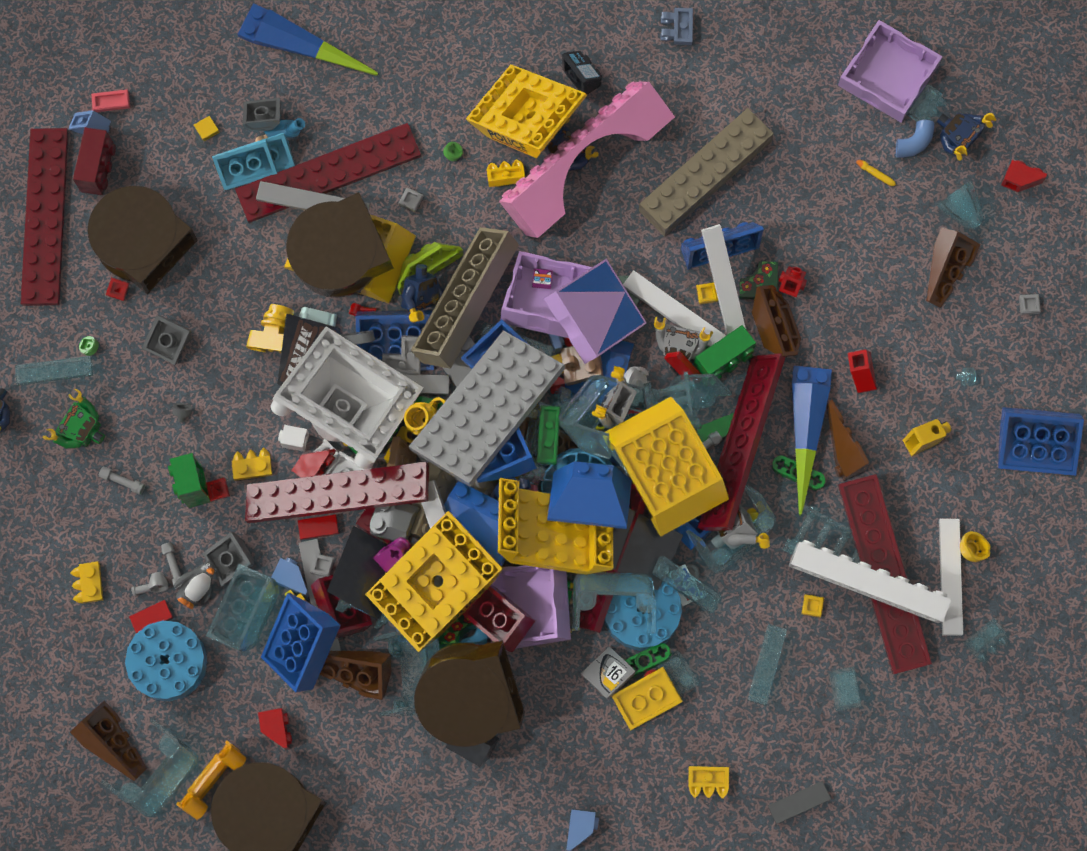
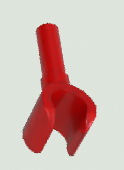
(357, 308)

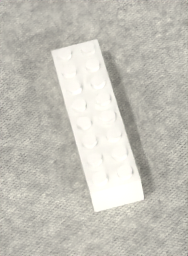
(868, 582)

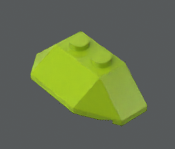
(433, 256)

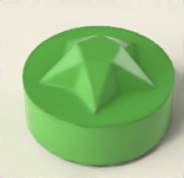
(453, 151)
(88, 346)

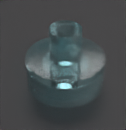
(967, 376)

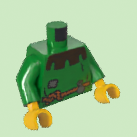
(78, 425)

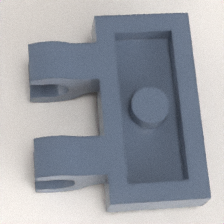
(683, 26)

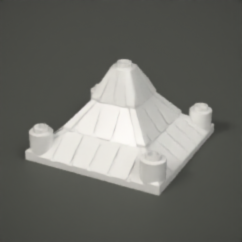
(347, 395)

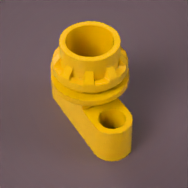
(273, 332)
(418, 416)

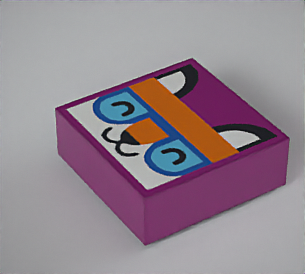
(542, 278)

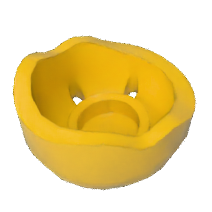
(970, 549)

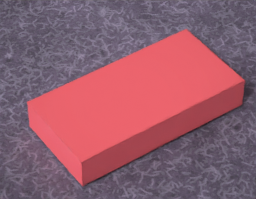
(110, 100)

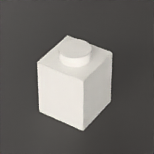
(293, 438)

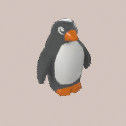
(195, 585)

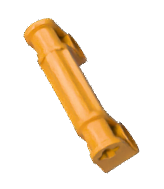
(192, 801)

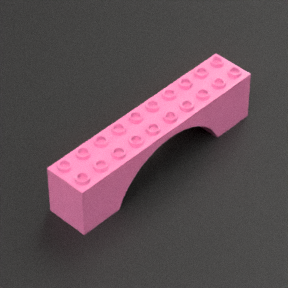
(539, 197)

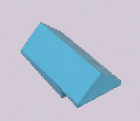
(253, 161)

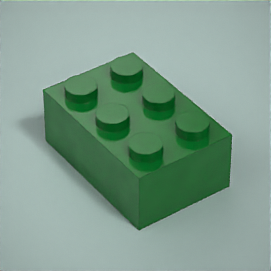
(726, 353)
(189, 480)

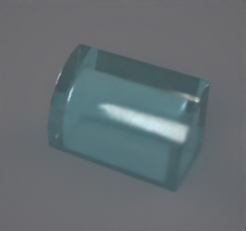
(845, 689)

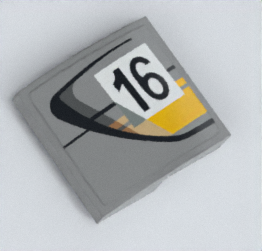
(608, 673)

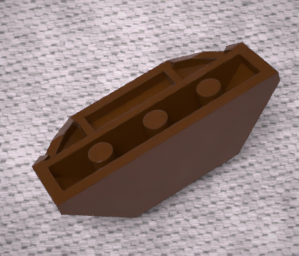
(775, 322)

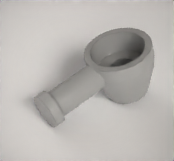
(156, 579)

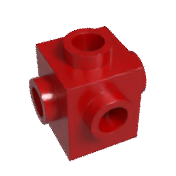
(792, 281)

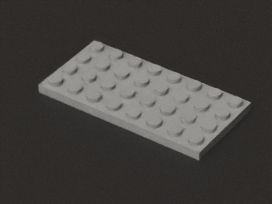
(487, 408)

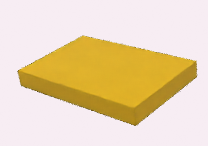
(647, 698)

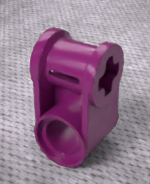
(391, 554)

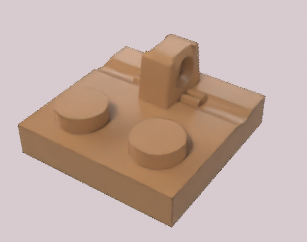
(576, 370)
(400, 453)

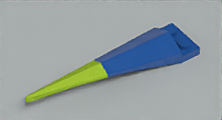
(274, 31)
(809, 400)

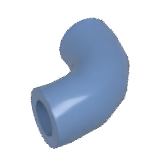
(918, 142)

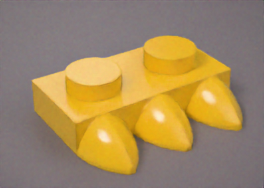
(505, 173)
(251, 466)
(89, 582)
(708, 779)

